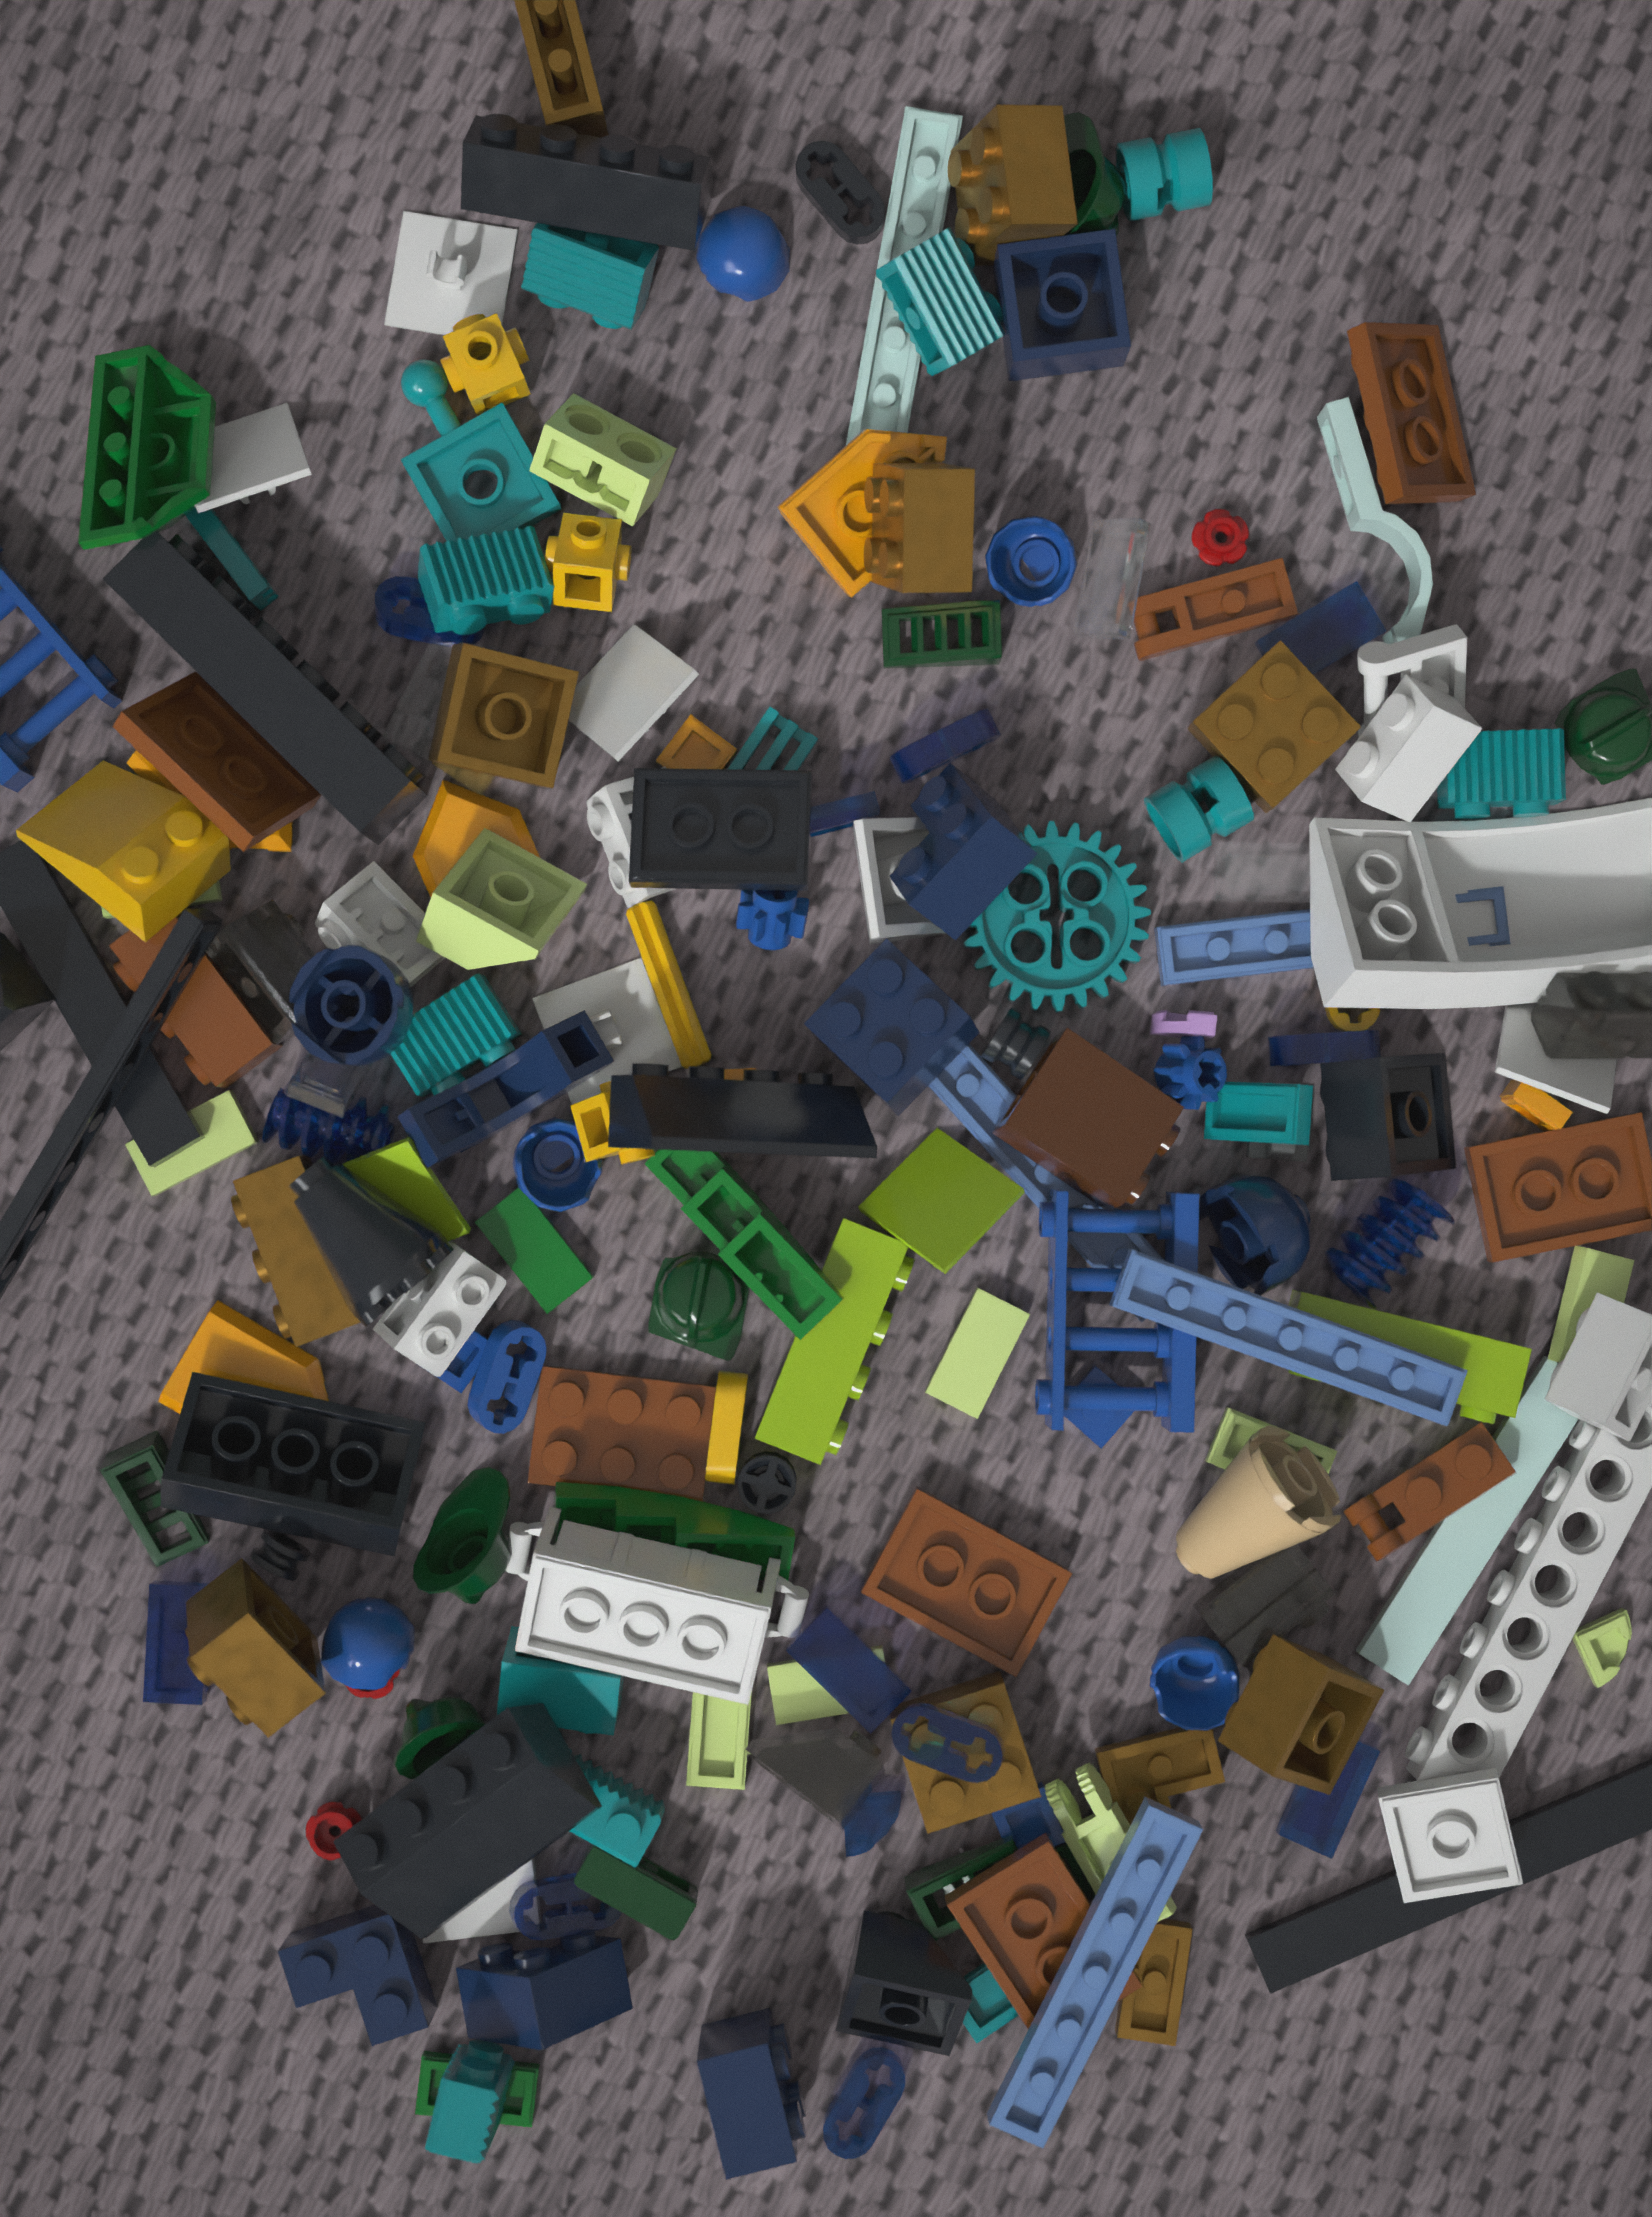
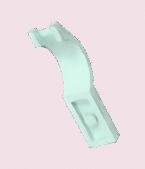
(1366, 514)

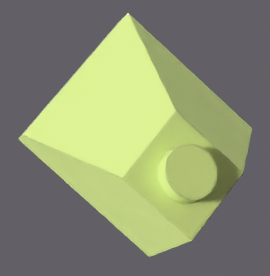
(497, 905)

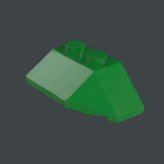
(144, 447)

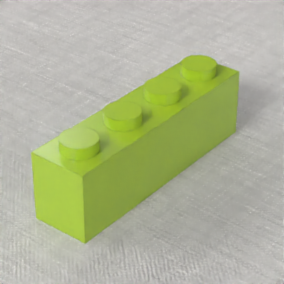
(828, 1360)
(1493, 1366)

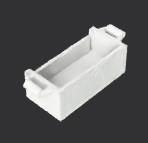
(647, 1607)

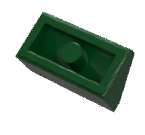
(643, 1893)

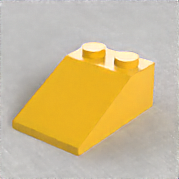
(130, 846)

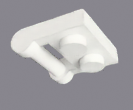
(1432, 658)

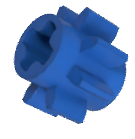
(772, 917)
(1190, 1072)

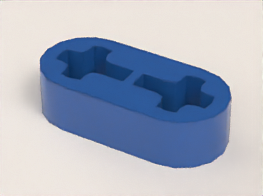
(507, 1376)

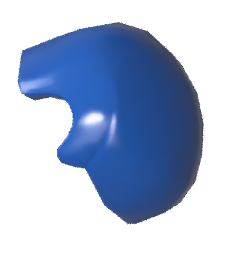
(743, 253)
(1046, 553)
(544, 1149)
(367, 1643)
(1195, 1682)

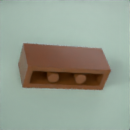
(208, 1016)

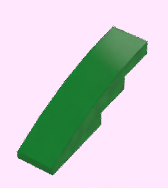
(748, 1235)
(677, 1522)

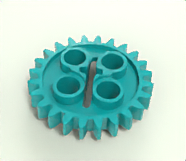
(1108, 916)

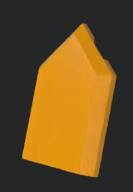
(831, 508)
(456, 822)
(245, 1352)

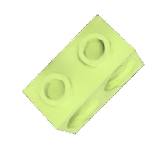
(602, 459)

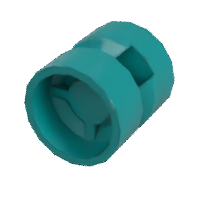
(1165, 173)
(1180, 818)

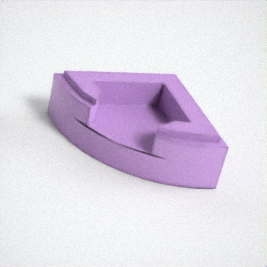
(1178, 1025)

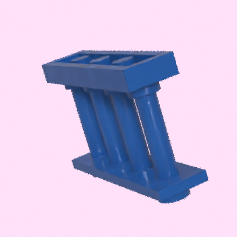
(92, 679)
(1173, 1396)

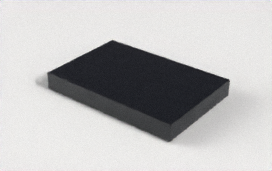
(721, 829)

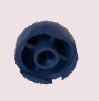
(351, 1006)
(1265, 1238)

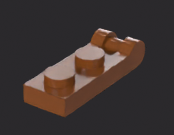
(1214, 608)
(1432, 1490)

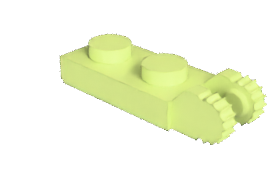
(1098, 1836)

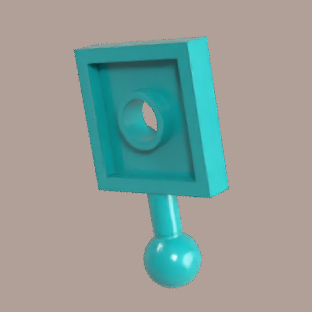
(482, 443)

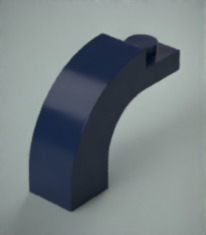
(507, 1090)

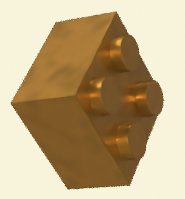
(1012, 179)
(920, 527)
(503, 715)
(1274, 726)
(253, 1649)
(1300, 1715)
(951, 1800)

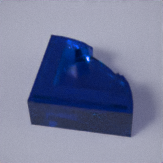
(871, 1822)

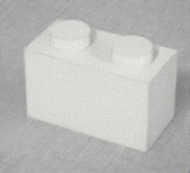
(1408, 748)
(1607, 1368)

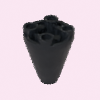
(365, 1238)

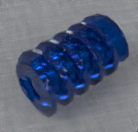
(353, 1134)
(1386, 1239)

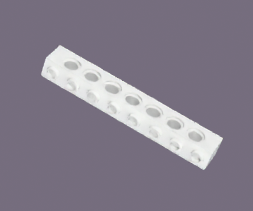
(1551, 1614)

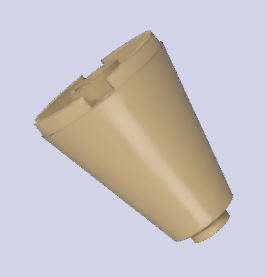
(1258, 1507)

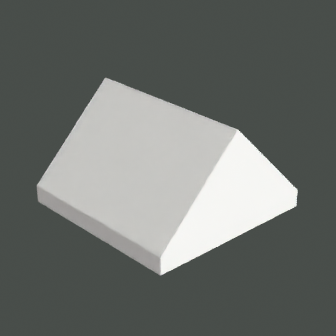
(879, 849)

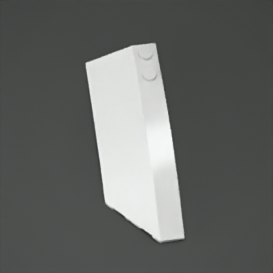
(1398, 938)

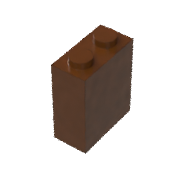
(1090, 1121)

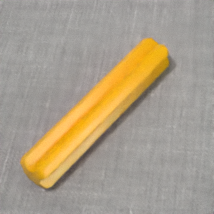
(668, 984)

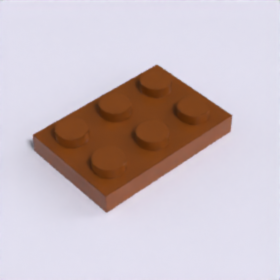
(1411, 413)
(217, 760)
(1562, 1187)
(621, 1431)
(966, 1581)
(1024, 1922)

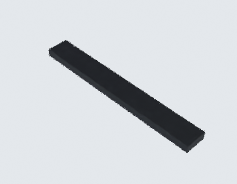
(103, 1086)
(1376, 1911)

